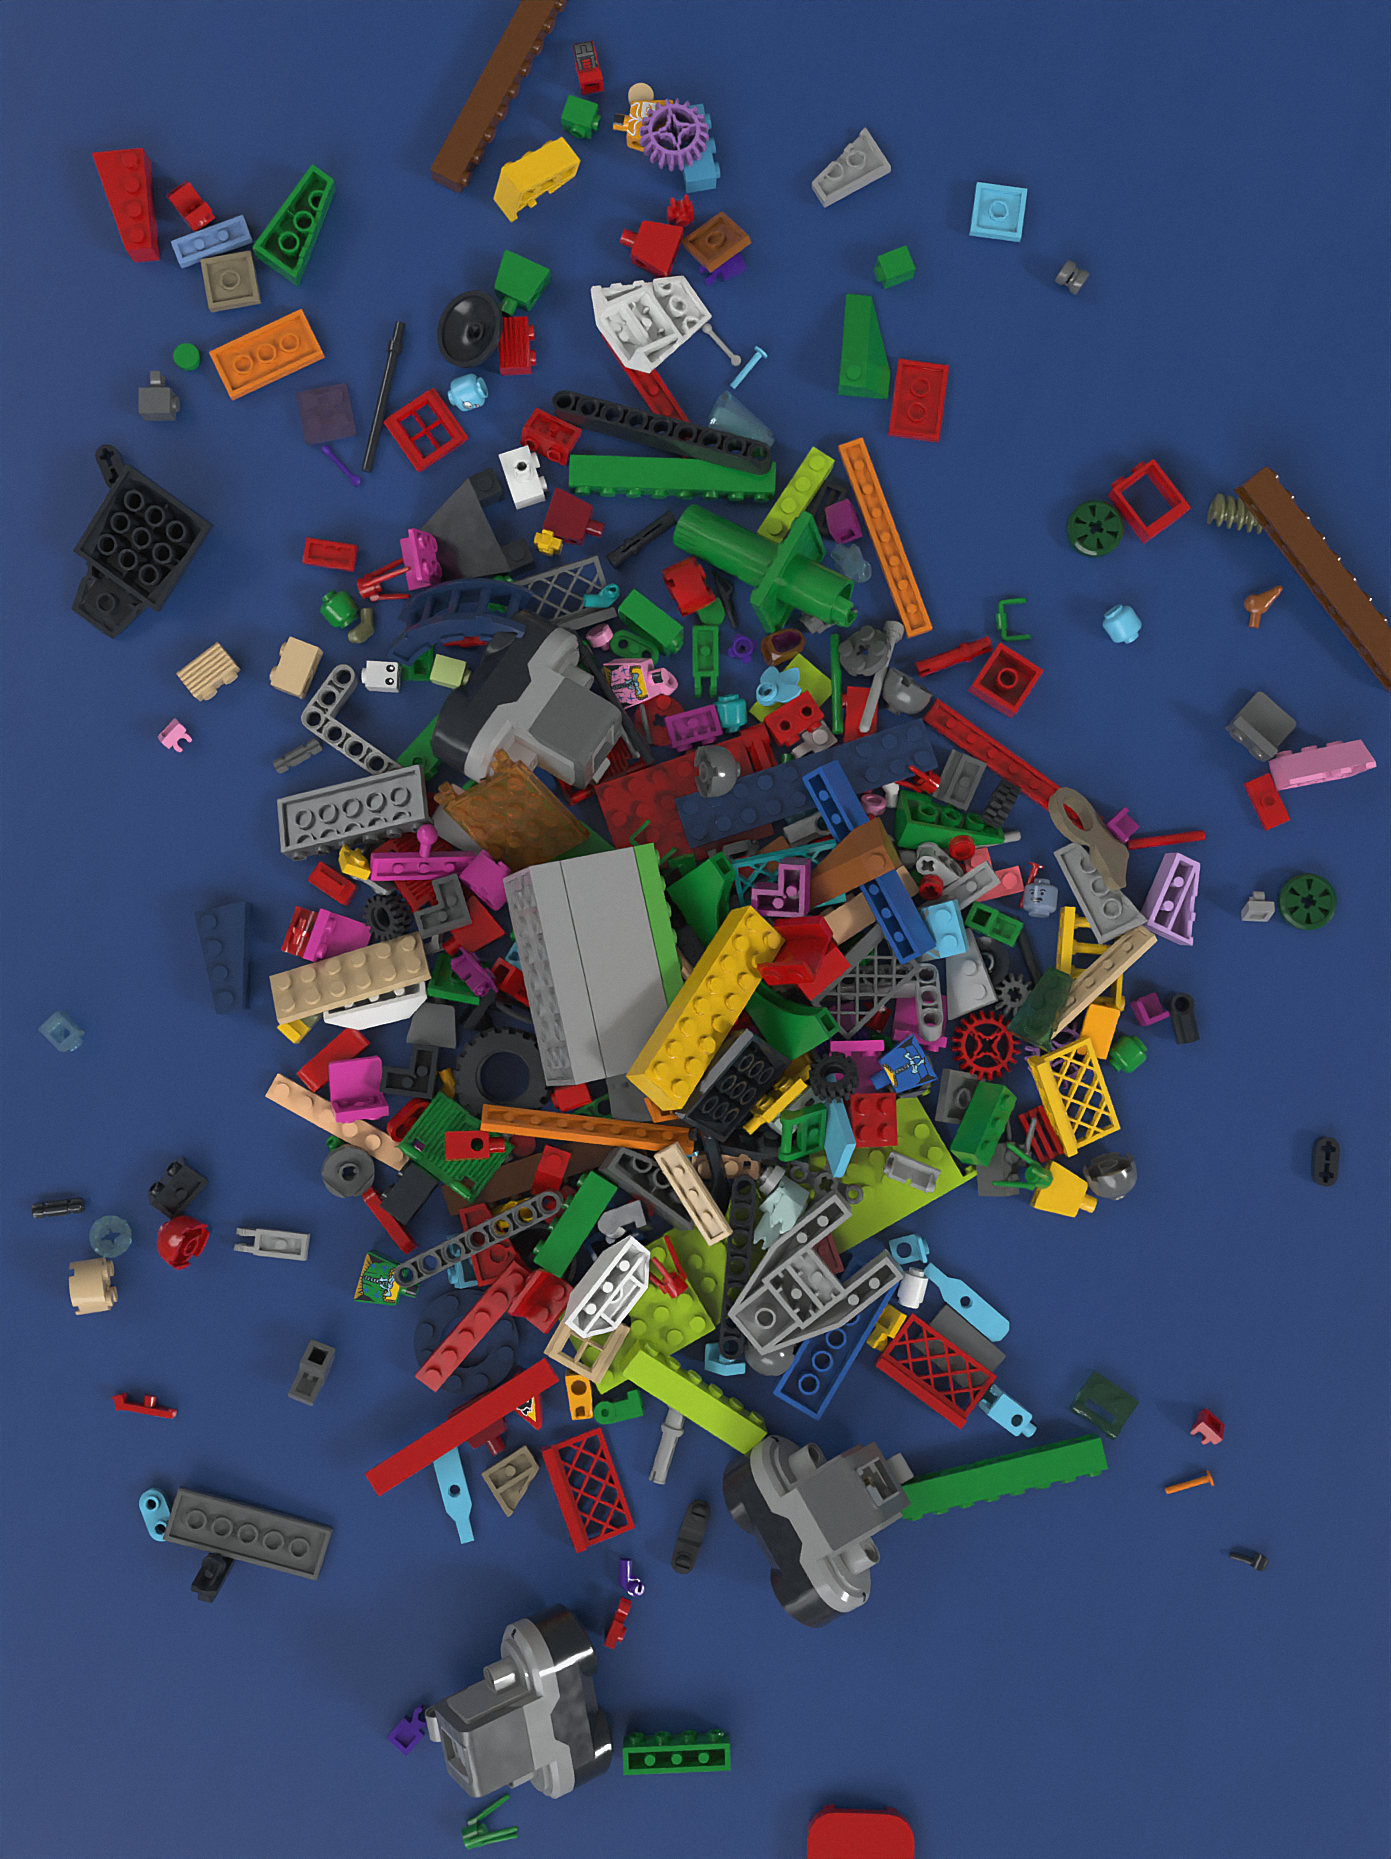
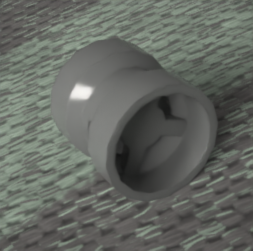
(1077, 279)

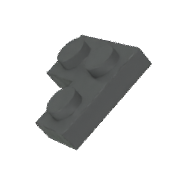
(450, 911)

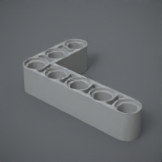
(328, 723)
(915, 987)

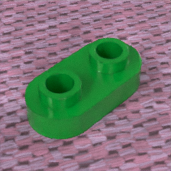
(635, 648)

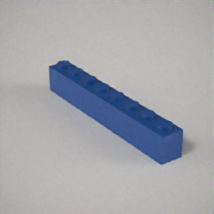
(885, 893)

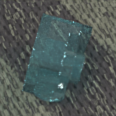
(54, 1028)

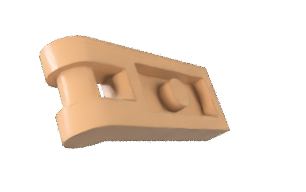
(732, 1165)

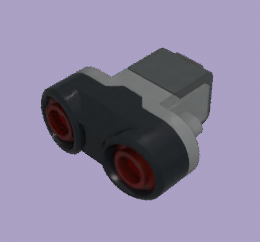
(532, 706)
(816, 1520)
(530, 1713)

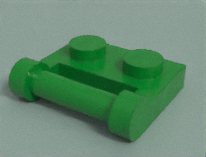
(810, 1131)

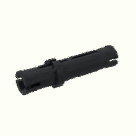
(617, 556)

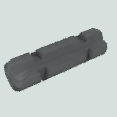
(297, 755)

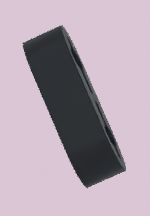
(107, 470)
(1318, 1161)

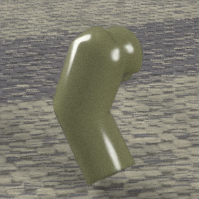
(364, 629)

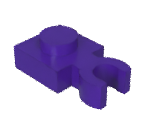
(727, 270)
(408, 1732)

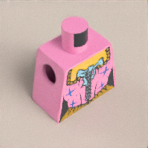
(634, 679)

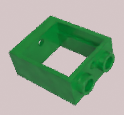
(651, 623)

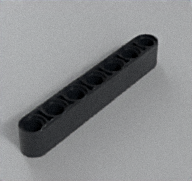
(734, 1252)

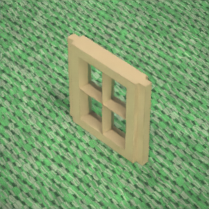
(603, 1360)

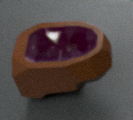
(782, 646)

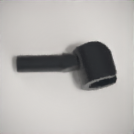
(1258, 1562)

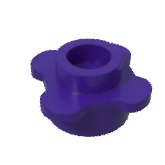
(739, 641)

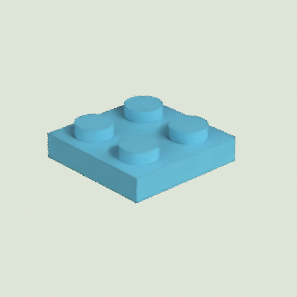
(998, 212)

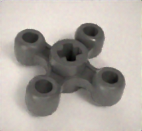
(814, 1180)

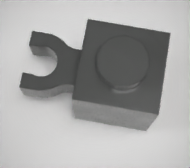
(158, 402)

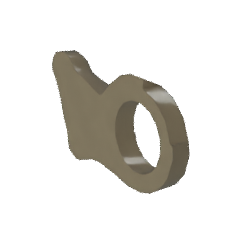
(1106, 851)

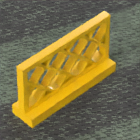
(1052, 1098)

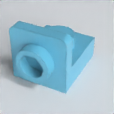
(718, 1364)

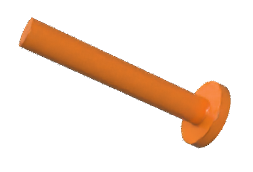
(1198, 1481)

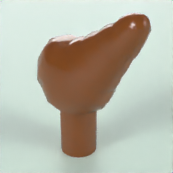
(1260, 604)

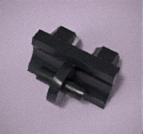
(212, 1576)

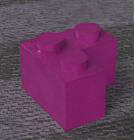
(790, 895)

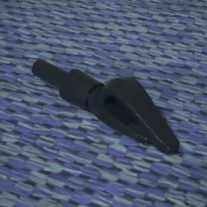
(725, 598)

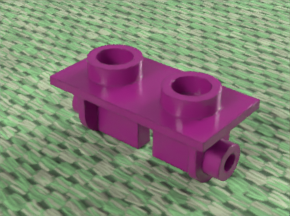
(480, 980)

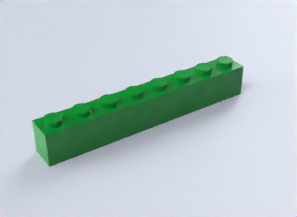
(666, 478)
(1004, 1475)

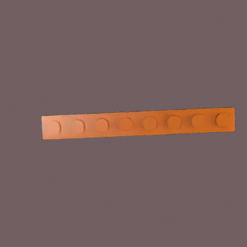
(885, 538)
(583, 1128)

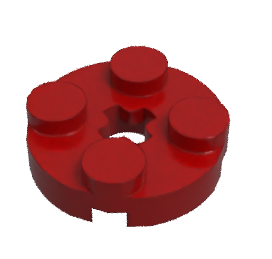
(662, 706)

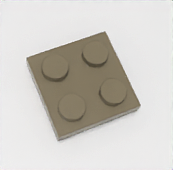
(230, 281)

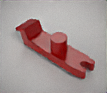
(147, 1407)

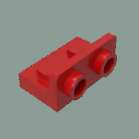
(550, 436)

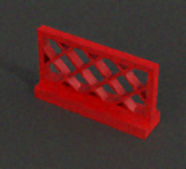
(922, 1389)
(565, 1496)

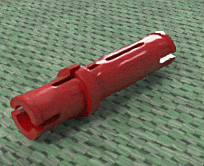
(963, 653)

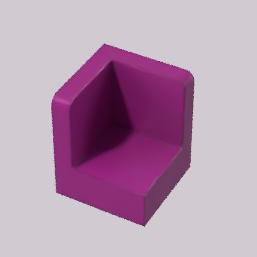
(843, 522)
(1122, 825)
(1148, 1009)

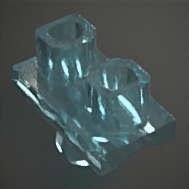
(851, 563)

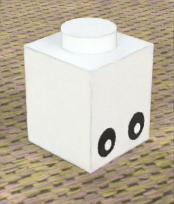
(382, 676)

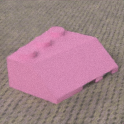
(1320, 765)

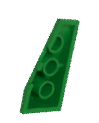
(863, 357)
(925, 821)

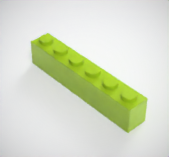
(693, 1397)

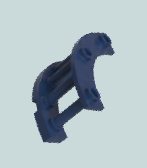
(425, 630)

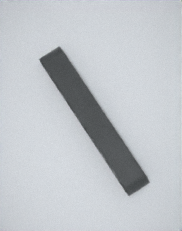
(467, 1244)

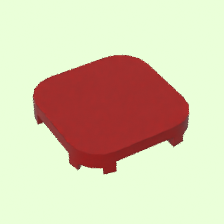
(859, 1834)

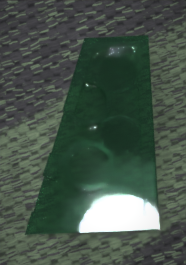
(1041, 1009)

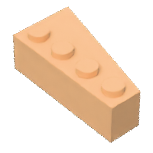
(856, 912)

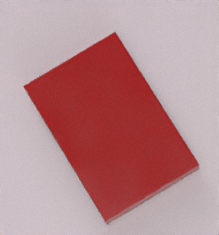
(918, 400)

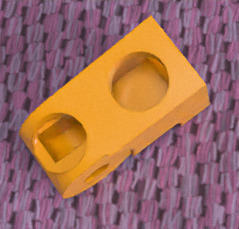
(579, 1395)

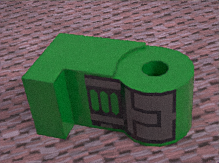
(619, 1409)

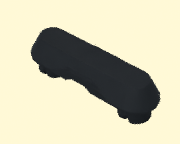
(690, 1536)

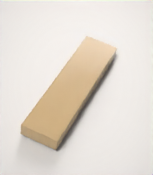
(693, 1193)

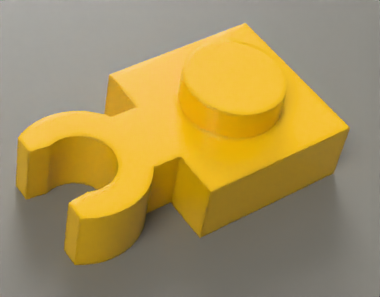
(354, 863)

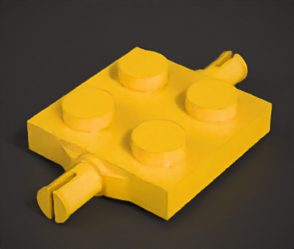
(777, 1099)

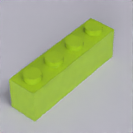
(797, 495)

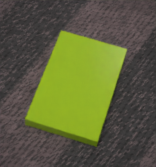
(810, 679)

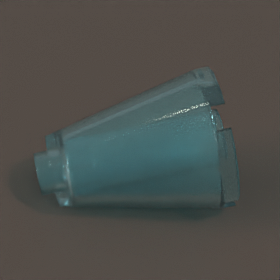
(735, 418)

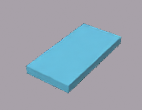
(838, 1135)

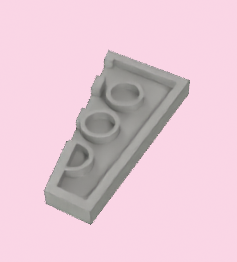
(1106, 910)

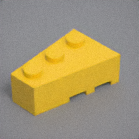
(533, 175)

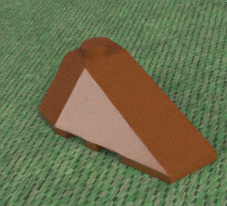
(854, 861)

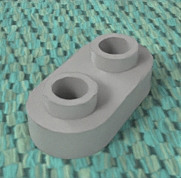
(770, 1178)

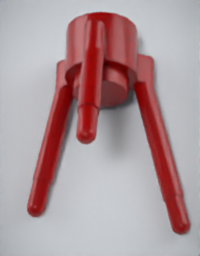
(371, 583)
(923, 781)
(673, 1282)

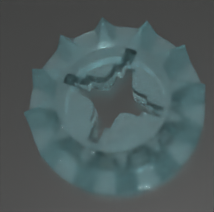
(105, 1247)

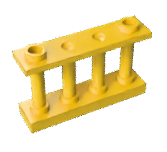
(1068, 946)

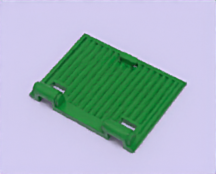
(448, 1116)

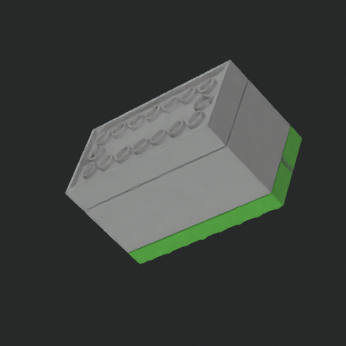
(594, 959)

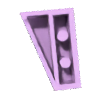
(1172, 899)

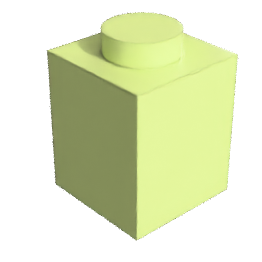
(450, 672)

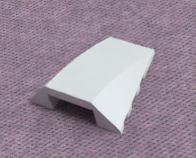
(648, 319)

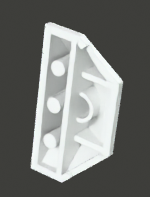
(379, 1009)
(609, 1289)

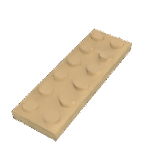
(349, 977)

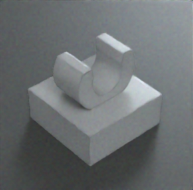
(1257, 908)

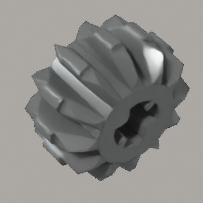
(1004, 998)

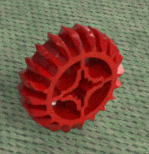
(1001, 1062)

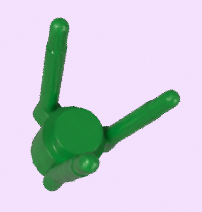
(1035, 1174)
(477, 1834)

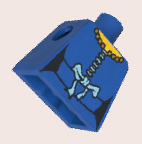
(903, 1067)

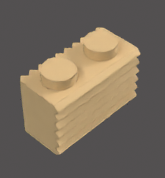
(209, 672)

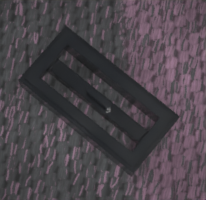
(835, 488)

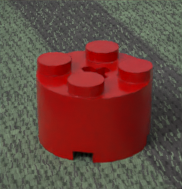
(687, 586)

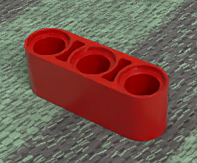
(345, 1046)

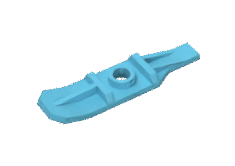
(978, 1311)
(458, 1506)

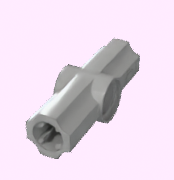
(804, 830)

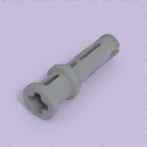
(671, 1431)

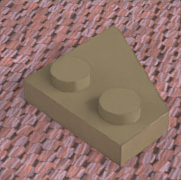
(511, 1477)

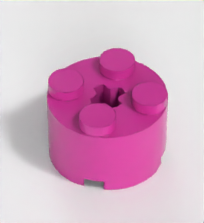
(486, 880)

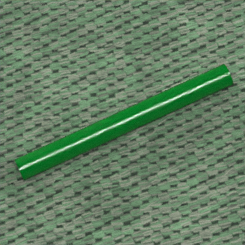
(836, 685)

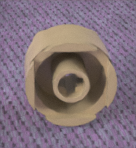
(92, 1285)

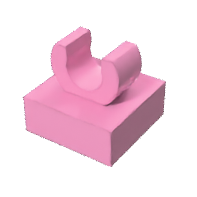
(172, 734)

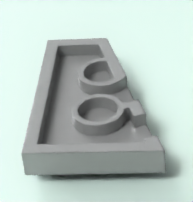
(854, 169)
(967, 981)

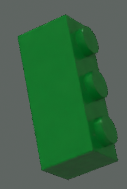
(983, 1124)

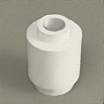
(912, 1288)

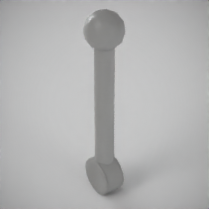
(735, 359)

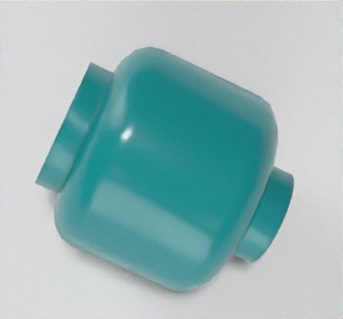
(731, 712)

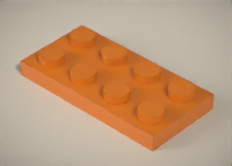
(266, 354)

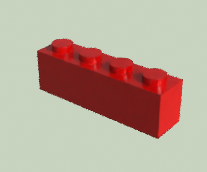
(854, 704)

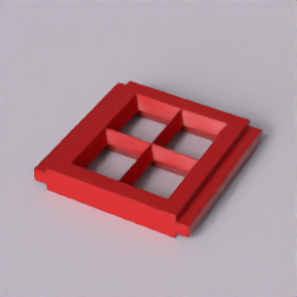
(407, 443)

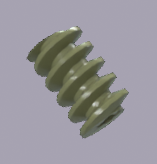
(1232, 511)

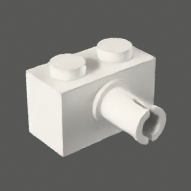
(522, 477)

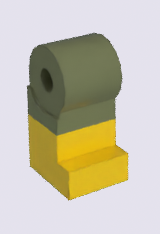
(299, 1028)

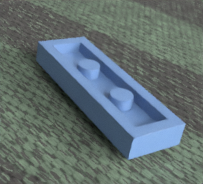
(212, 241)

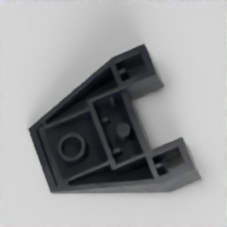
(465, 538)

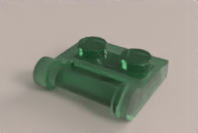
(1109, 1398)

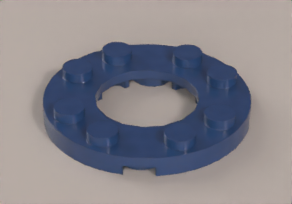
(503, 1349)

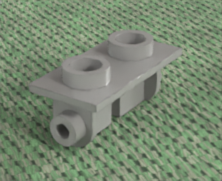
(902, 1167)

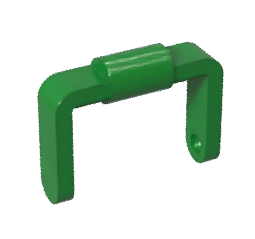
(1002, 621)
(634, 843)

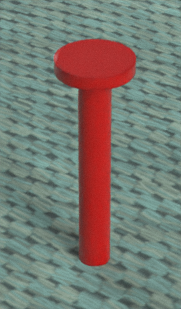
(1033, 873)

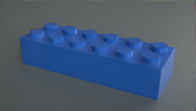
(826, 1358)

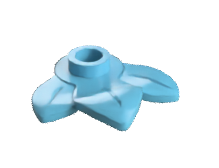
(778, 686)

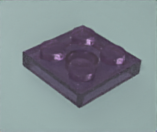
(326, 414)

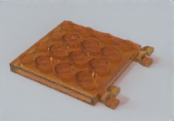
(513, 816)

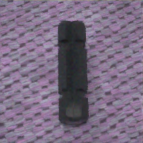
(58, 1207)

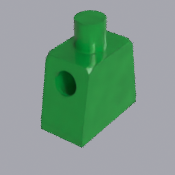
(519, 283)

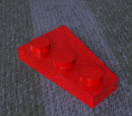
(493, 1260)

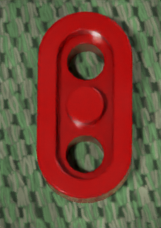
(406, 1118)

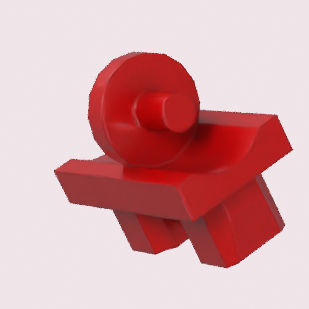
(299, 931)

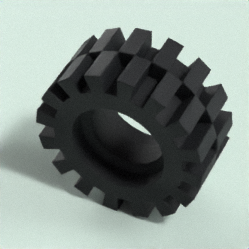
(1000, 803)
(377, 920)
(837, 1089)

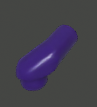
(628, 1580)

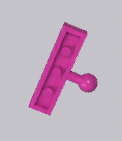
(422, 864)

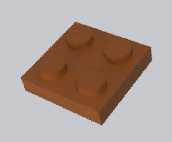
(716, 241)

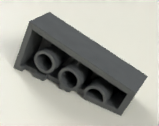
(647, 1182)

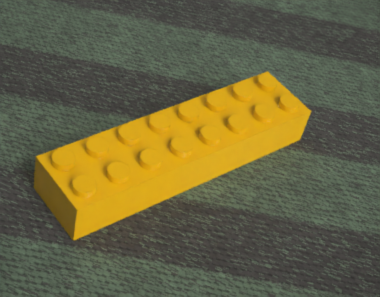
(705, 1009)

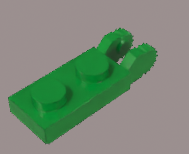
(705, 657)

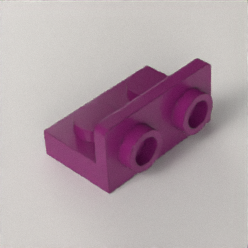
(692, 727)

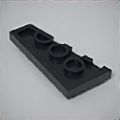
(759, 1147)

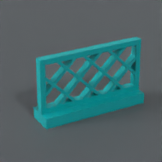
(763, 859)

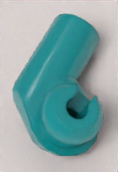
(603, 598)

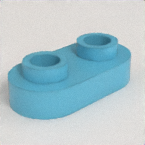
(155, 1515)

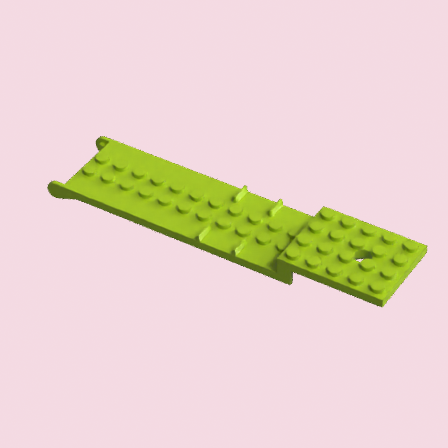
(697, 1311)

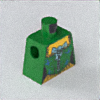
(377, 1281)

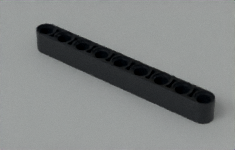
(670, 440)

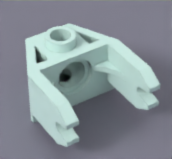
(780, 1211)

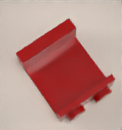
(801, 953)

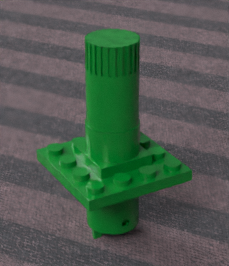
(782, 573)

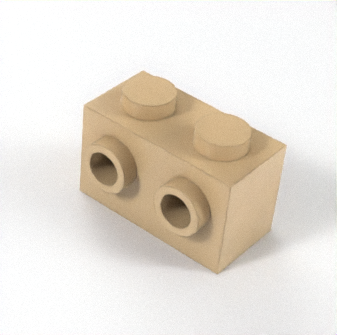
(296, 667)

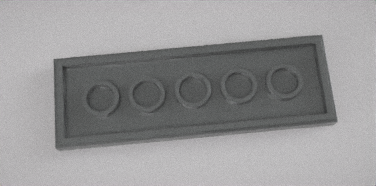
(247, 1533)

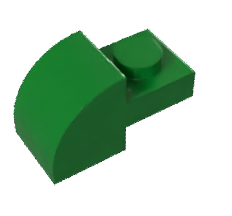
(993, 924)

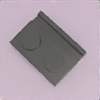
(959, 780)

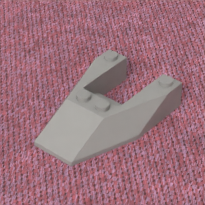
(797, 1293)

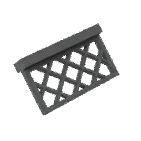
(583, 615)
(854, 955)

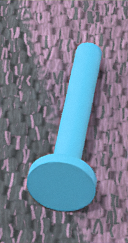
(760, 353)

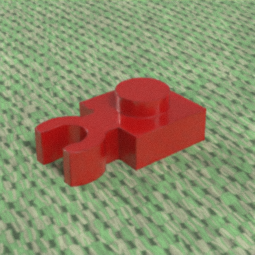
(680, 212)
(616, 1629)

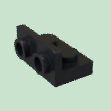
(176, 1188)

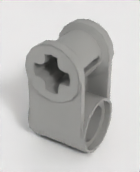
(936, 862)

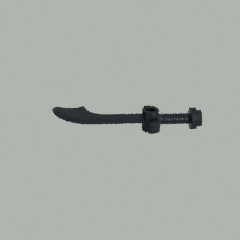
(720, 1186)

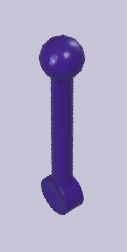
(355, 480)

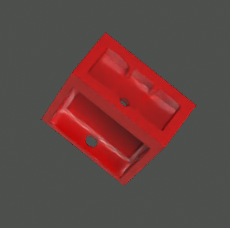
(1164, 486)

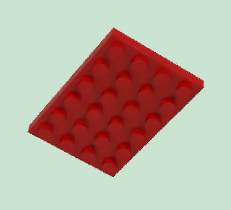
(651, 796)

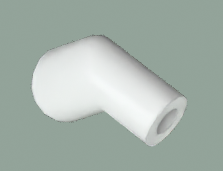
(891, 795)

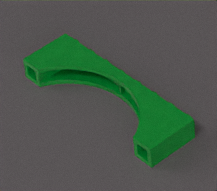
(705, 905)

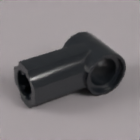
(1182, 1021)

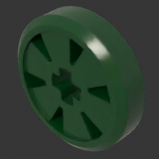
(1093, 513)
(1300, 887)

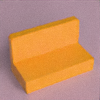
(1099, 1027)

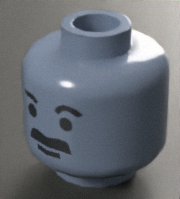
(1040, 898)

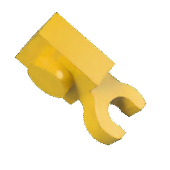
(547, 543)
(886, 1325)

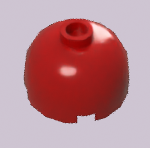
(181, 1240)

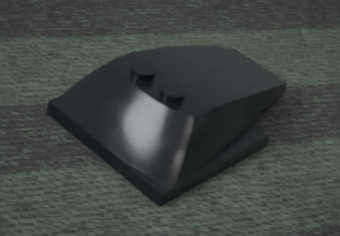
(135, 551)
(733, 1084)

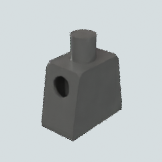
(435, 1024)

